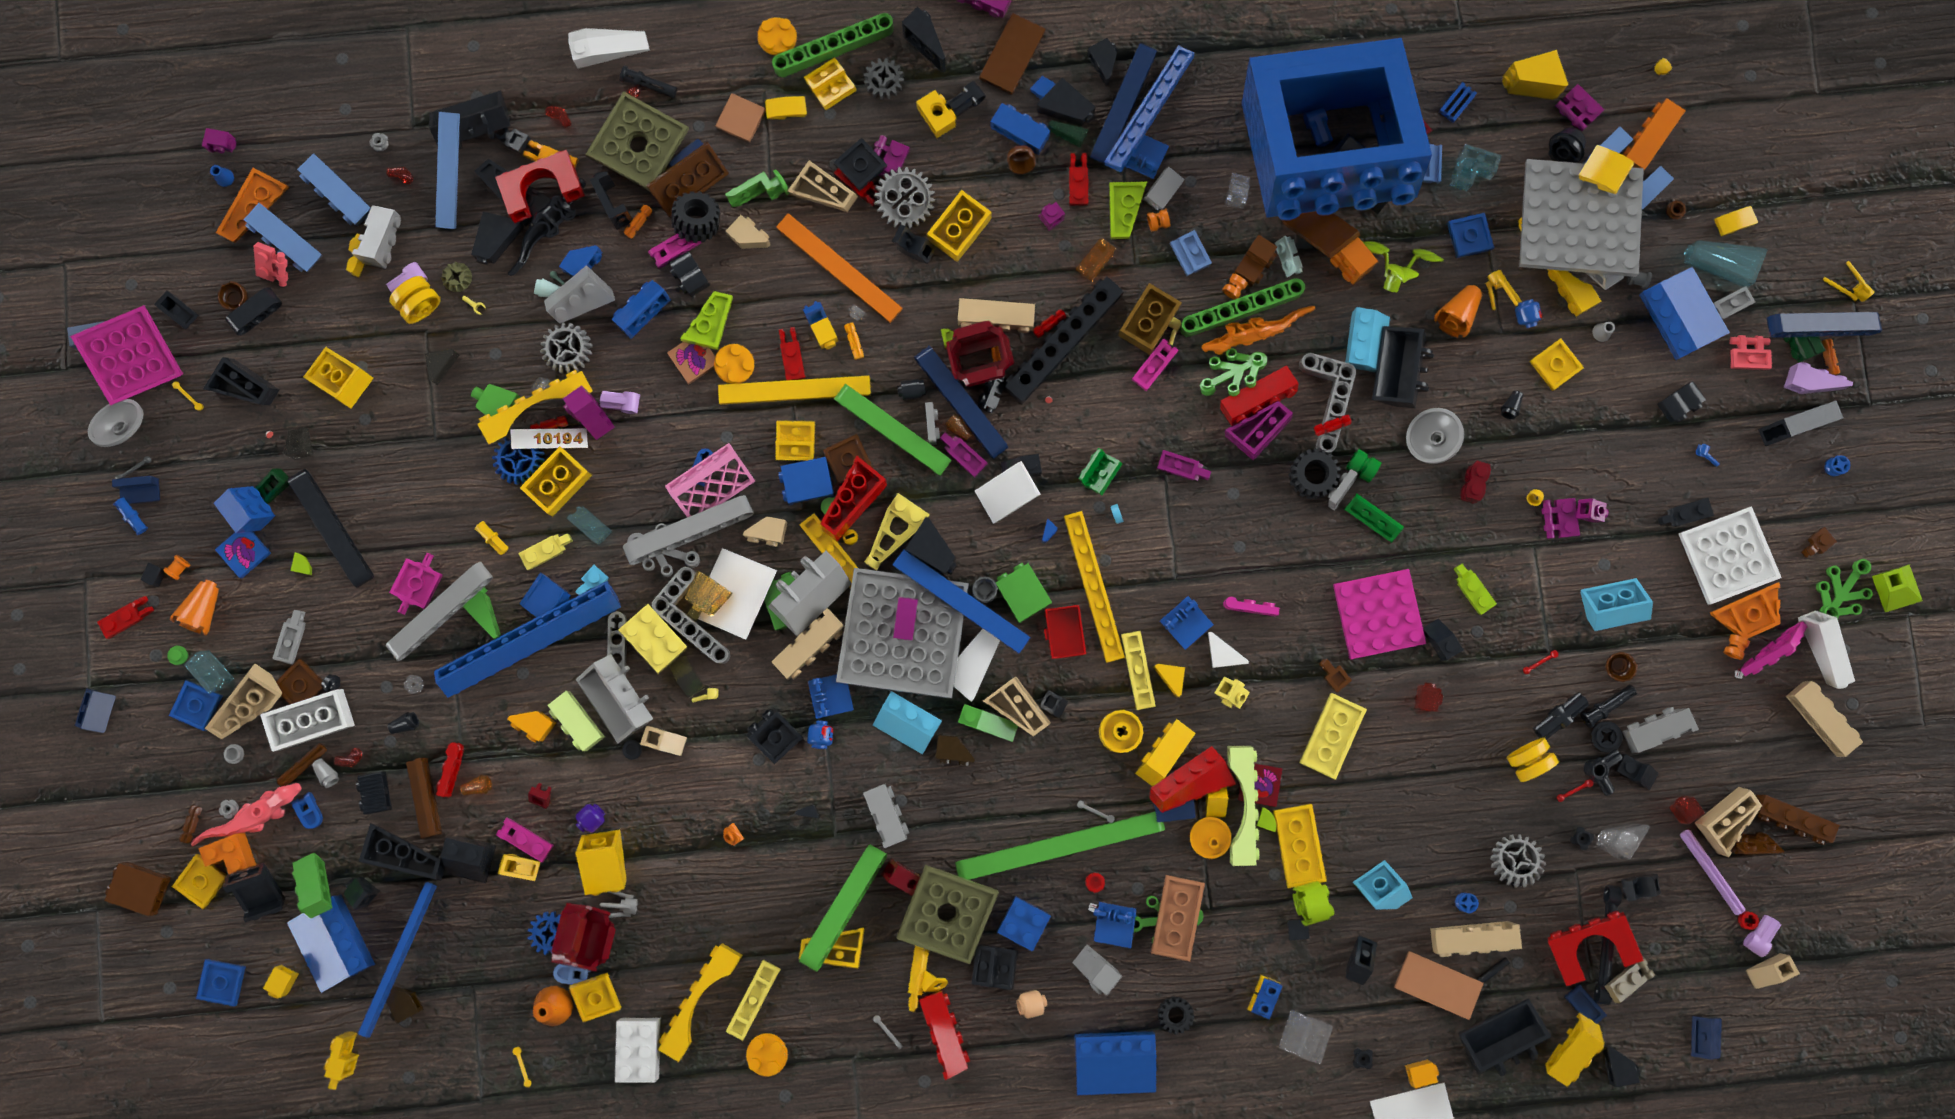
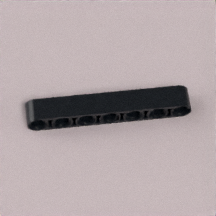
(331, 528)

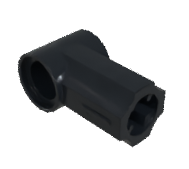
(970, 96)

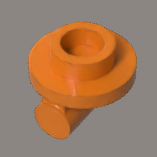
(732, 835)

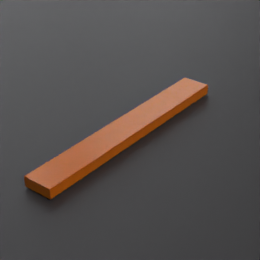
(839, 268)

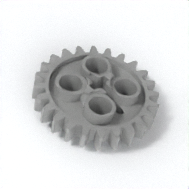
(892, 184)

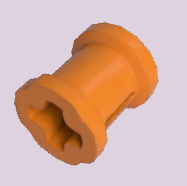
(176, 567)

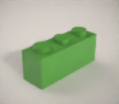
(312, 885)

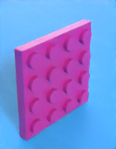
(127, 355)
(1379, 614)

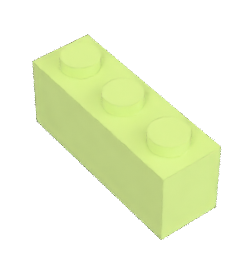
(575, 721)

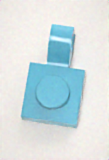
(592, 578)

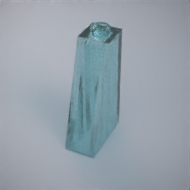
(1728, 261)

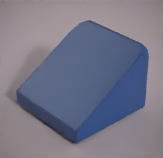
(1042, 87)
(1050, 530)

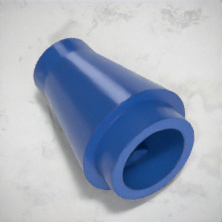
(223, 176)

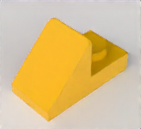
(519, 867)

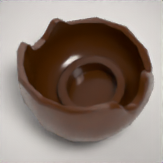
(1021, 159)
(232, 295)
(1621, 666)

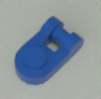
(311, 817)

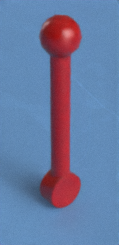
(1553, 654)
(1588, 783)

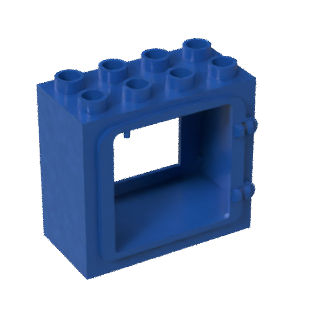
(1335, 79)

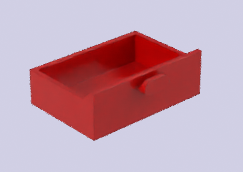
(1064, 632)

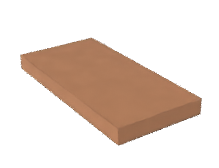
(1177, 918)
(1438, 985)

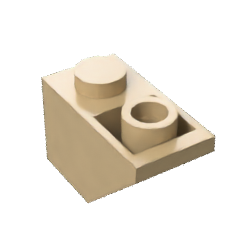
(746, 235)
(768, 530)
(663, 740)
(1772, 971)

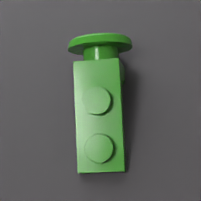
(755, 187)

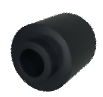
(911, 389)

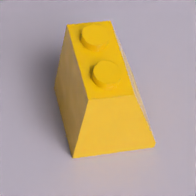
(1536, 76)
(601, 862)

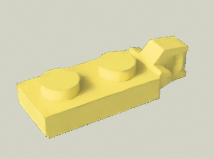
(544, 550)

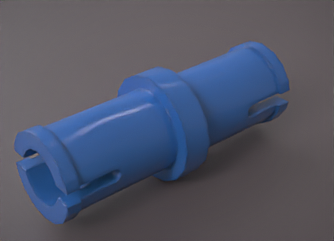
(130, 516)

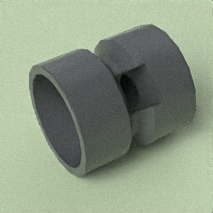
(984, 590)

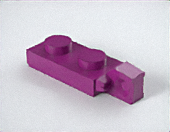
(963, 454)
(1182, 466)

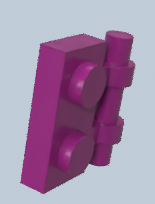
(1582, 104)
(895, 154)
(1566, 519)

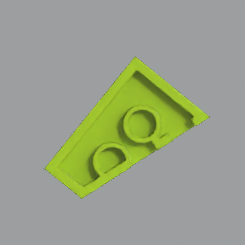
(1124, 206)
(710, 323)

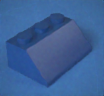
(641, 308)

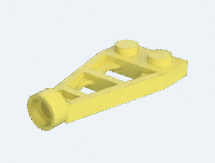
(906, 511)

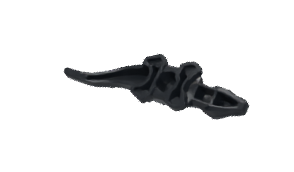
(545, 225)

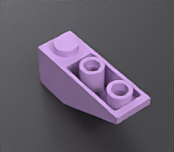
(1805, 380)

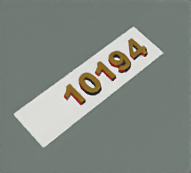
(548, 438)

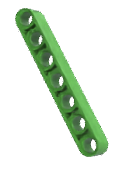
(838, 37)
(1250, 304)
(892, 429)
(843, 908)

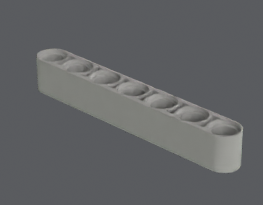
(687, 530)
(439, 611)

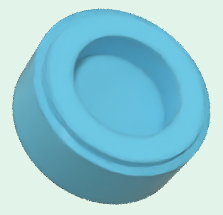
(1116, 513)

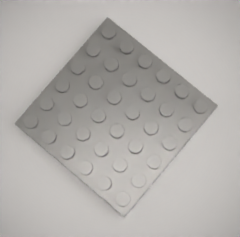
(1576, 224)
(877, 659)

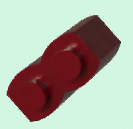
(1475, 484)

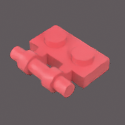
(269, 265)
(1750, 358)

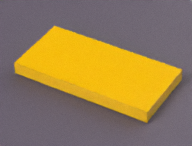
(1299, 845)

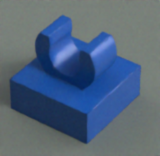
(814, 313)

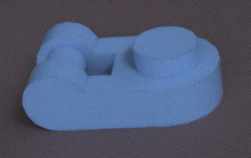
(566, 974)

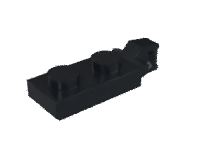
(1688, 513)

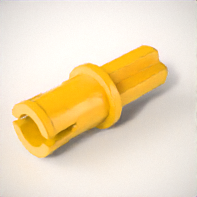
(491, 538)

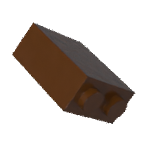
(137, 888)

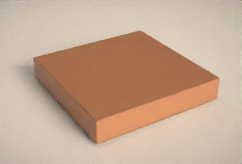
(740, 118)

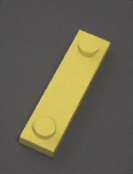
(1138, 670)
(753, 1000)

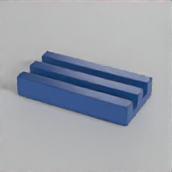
(1467, 90)

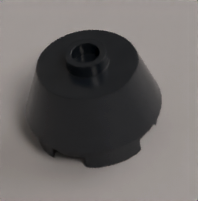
(1567, 146)

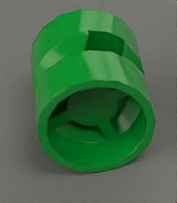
(1363, 465)

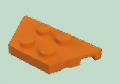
(1751, 613)

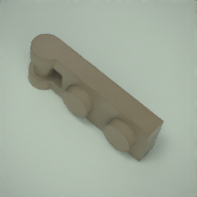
(1629, 981)

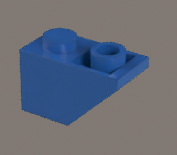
(579, 258)

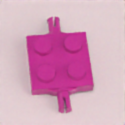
(416, 583)

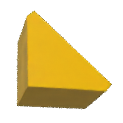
(1172, 676)
(1217, 803)

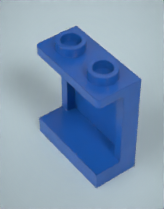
(806, 480)

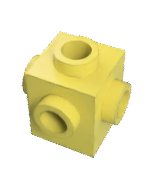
(1232, 692)

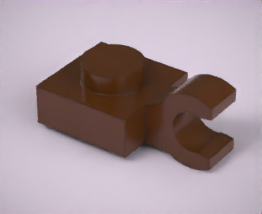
(1819, 542)
(1336, 677)

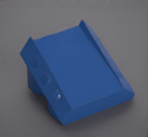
(544, 596)

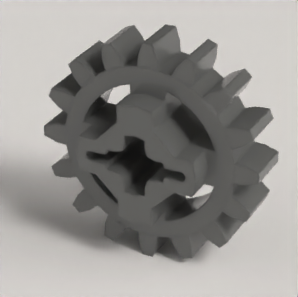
(877, 76)

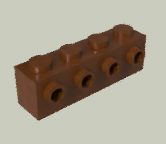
(1796, 819)

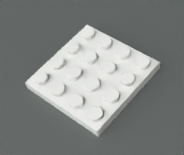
(1729, 555)

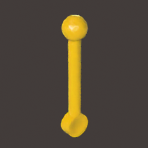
(198, 406)
(517, 1051)

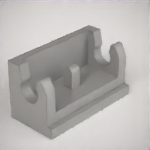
(1163, 189)

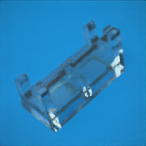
(589, 525)
(208, 671)

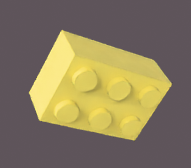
(652, 639)

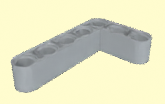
(1335, 399)
(686, 621)

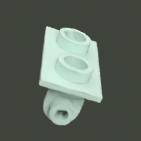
(1286, 249)

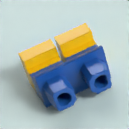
(1265, 1001)

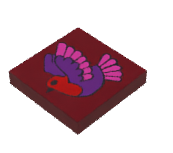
(1266, 785)

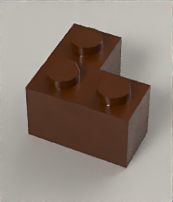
(1258, 257)

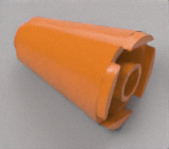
(1459, 313)
(198, 608)
(552, 1006)

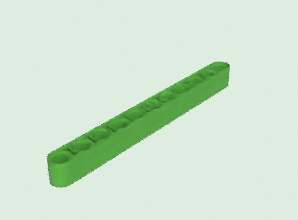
(1059, 846)

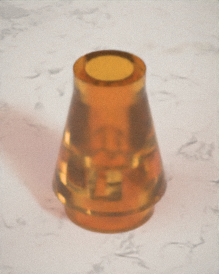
(958, 427)
(478, 785)

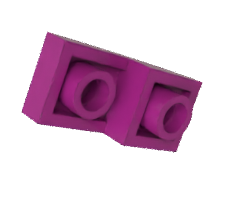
(905, 618)

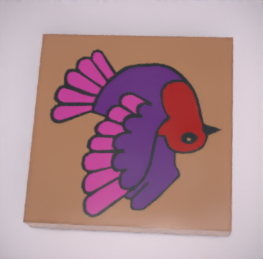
(692, 360)

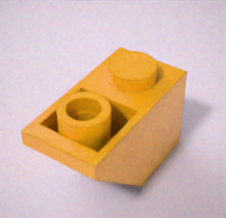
(535, 724)

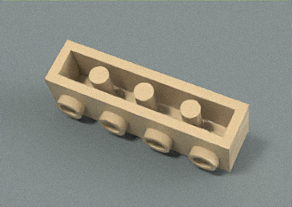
(1001, 314)
(1824, 718)

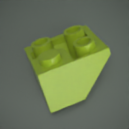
(1897, 588)

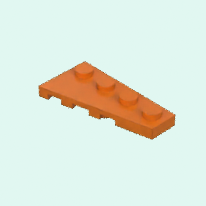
(256, 189)

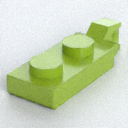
(1474, 590)

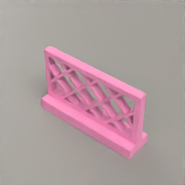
(705, 469)

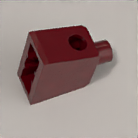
(901, 876)

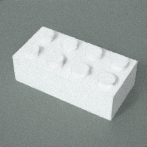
(307, 720)

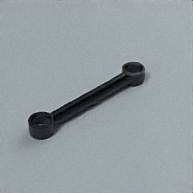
(1612, 899)

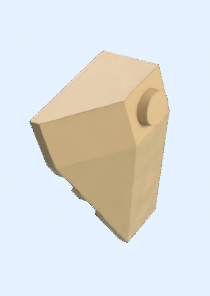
(250, 698)

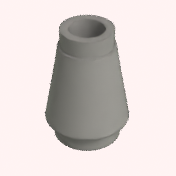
(1603, 331)
(325, 774)

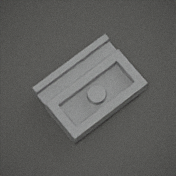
(931, 416)
(1338, 494)

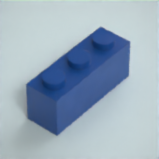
(1020, 128)

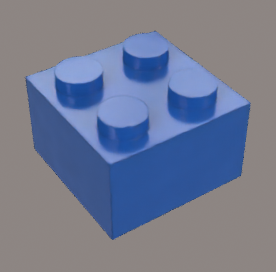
(244, 509)
(1024, 923)

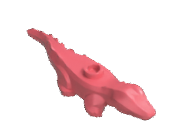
(253, 816)

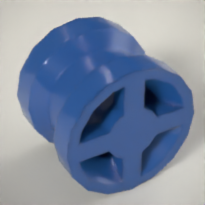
(1842, 465)
(1471, 902)

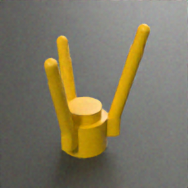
(1497, 281)
(1861, 291)

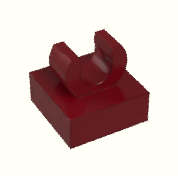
(539, 797)

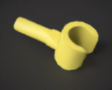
(473, 304)
(1175, 324)
(712, 693)

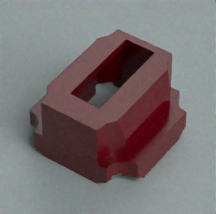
(975, 339)
(583, 937)

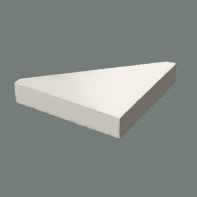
(1223, 654)

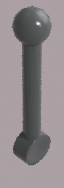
(147, 459)

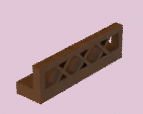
(424, 797)

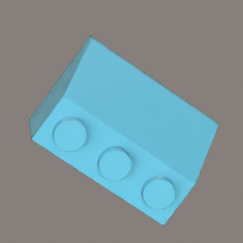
(1365, 338)
(1616, 604)
(907, 722)

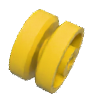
(414, 299)
(1132, 731)
(1532, 759)

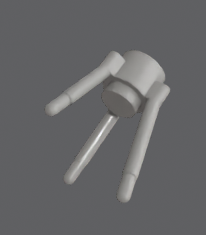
(627, 906)

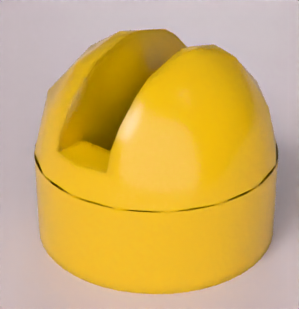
(1663, 67)
(1531, 497)
(851, 541)

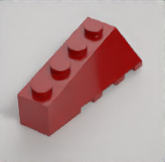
(852, 498)
(1193, 780)
(944, 1033)

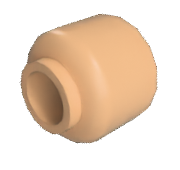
(1031, 1004)

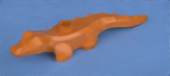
(1253, 331)

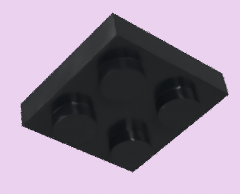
(860, 164)

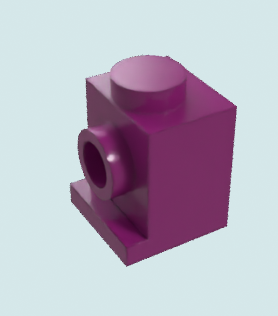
(218, 141)
(1052, 215)
(1596, 513)

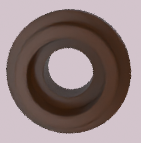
(1680, 208)

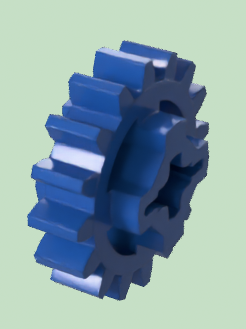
(541, 931)

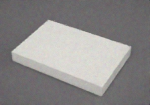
(1007, 492)

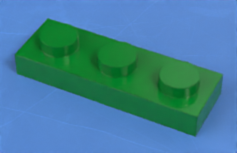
(1374, 518)

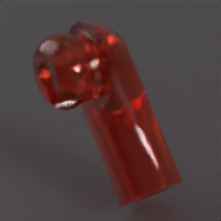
(401, 172)

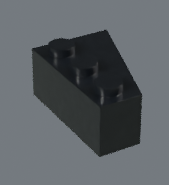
(240, 382)

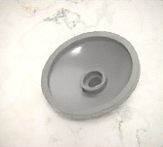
(115, 423)
(1427, 428)

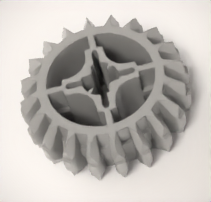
(569, 341)
(1525, 863)

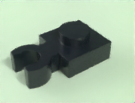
(514, 139)

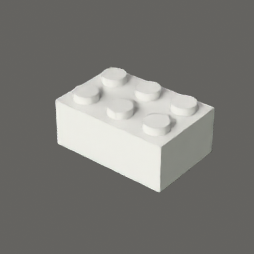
(637, 1050)

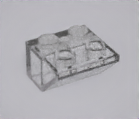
(1306, 1036)

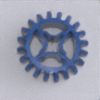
(518, 467)

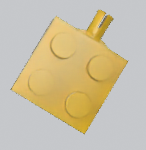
(342, 1060)

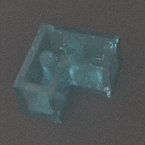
(1472, 163)

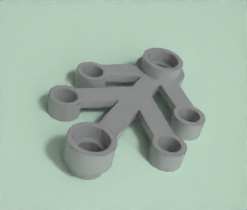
(672, 553)

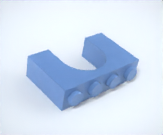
(1654, 183)

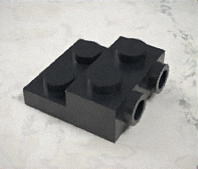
(773, 735)

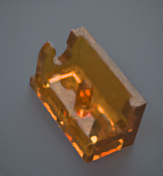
(1096, 259)

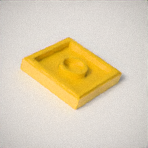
(1556, 364)
(199, 882)
(595, 997)

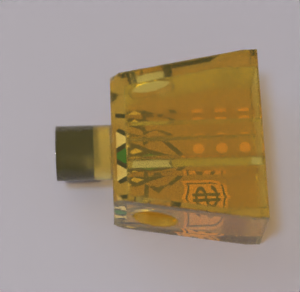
(706, 595)

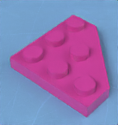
(1770, 654)

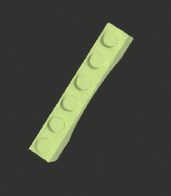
(1243, 845)

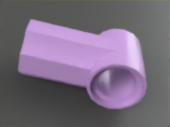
(409, 271)
(625, 402)
(1760, 938)

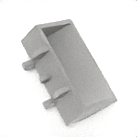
(810, 592)
(614, 698)

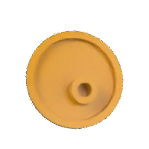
(776, 35)
(734, 364)
(1210, 837)
(766, 1054)

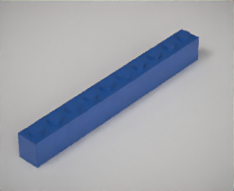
(527, 639)

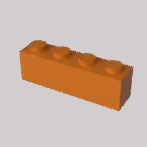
(1654, 133)

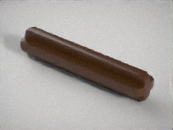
(301, 765)

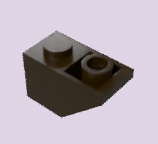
(952, 748)
(402, 1004)

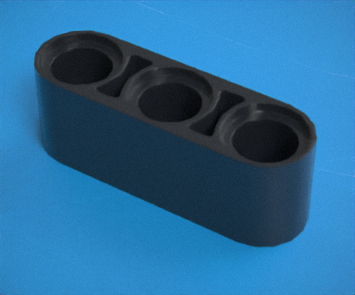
(253, 311)

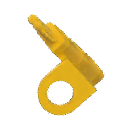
(921, 979)

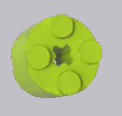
(1312, 903)

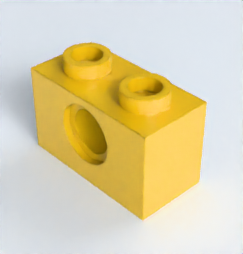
(938, 124)

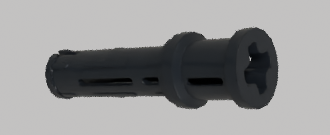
(639, 78)
(1602, 710)

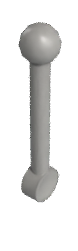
(1110, 818)
(877, 1019)

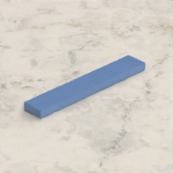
(447, 170)

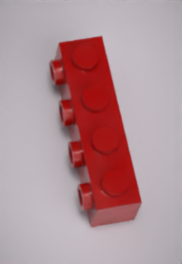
(1265, 393)

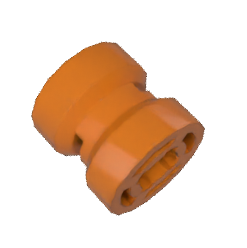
(1158, 220)
(1235, 286)
(1736, 647)

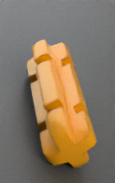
(854, 341)

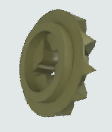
(465, 277)

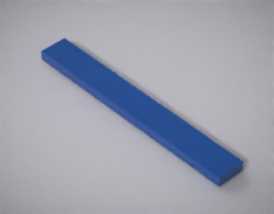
(1149, 109)
(961, 601)
(397, 960)

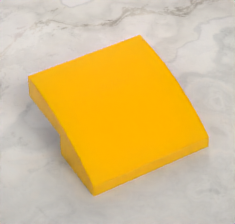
(830, 83)
(1606, 169)
(795, 440)

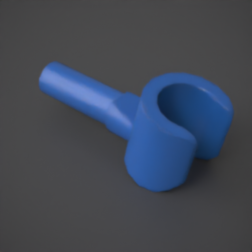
(1702, 451)

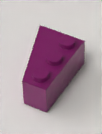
(587, 411)
(1259, 430)

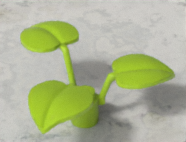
(1397, 272)

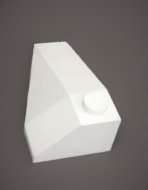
(602, 45)

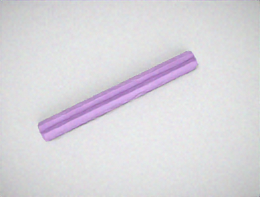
(1712, 872)

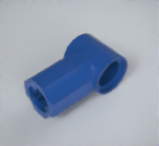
(1317, 122)

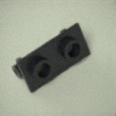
(987, 399)

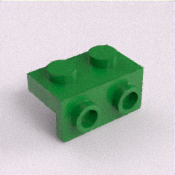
(1099, 471)

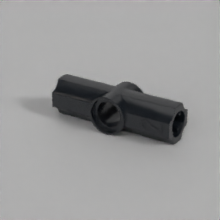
(1561, 716)

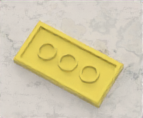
(1333, 736)

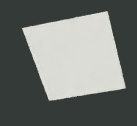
(749, 585)
(1422, 1103)

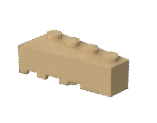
(808, 645)
(1476, 938)

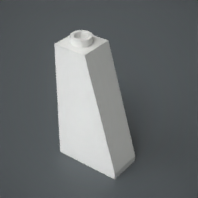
(1828, 648)
(974, 663)

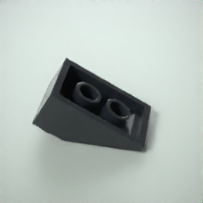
(922, 35)

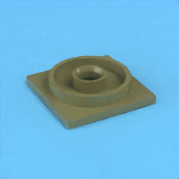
(634, 119)
(954, 937)

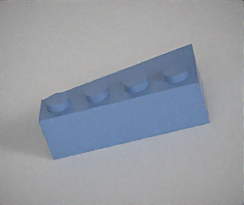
(337, 191)
(283, 237)

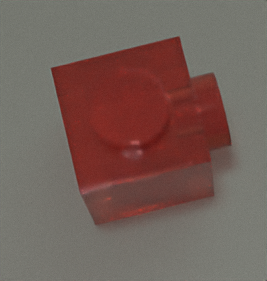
(1428, 697)
(1686, 809)

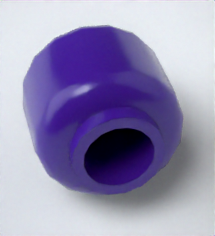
(590, 818)

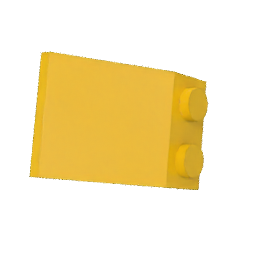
(338, 377)

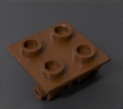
(1756, 844)

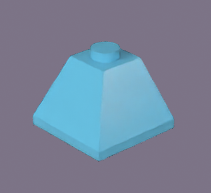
(1383, 887)

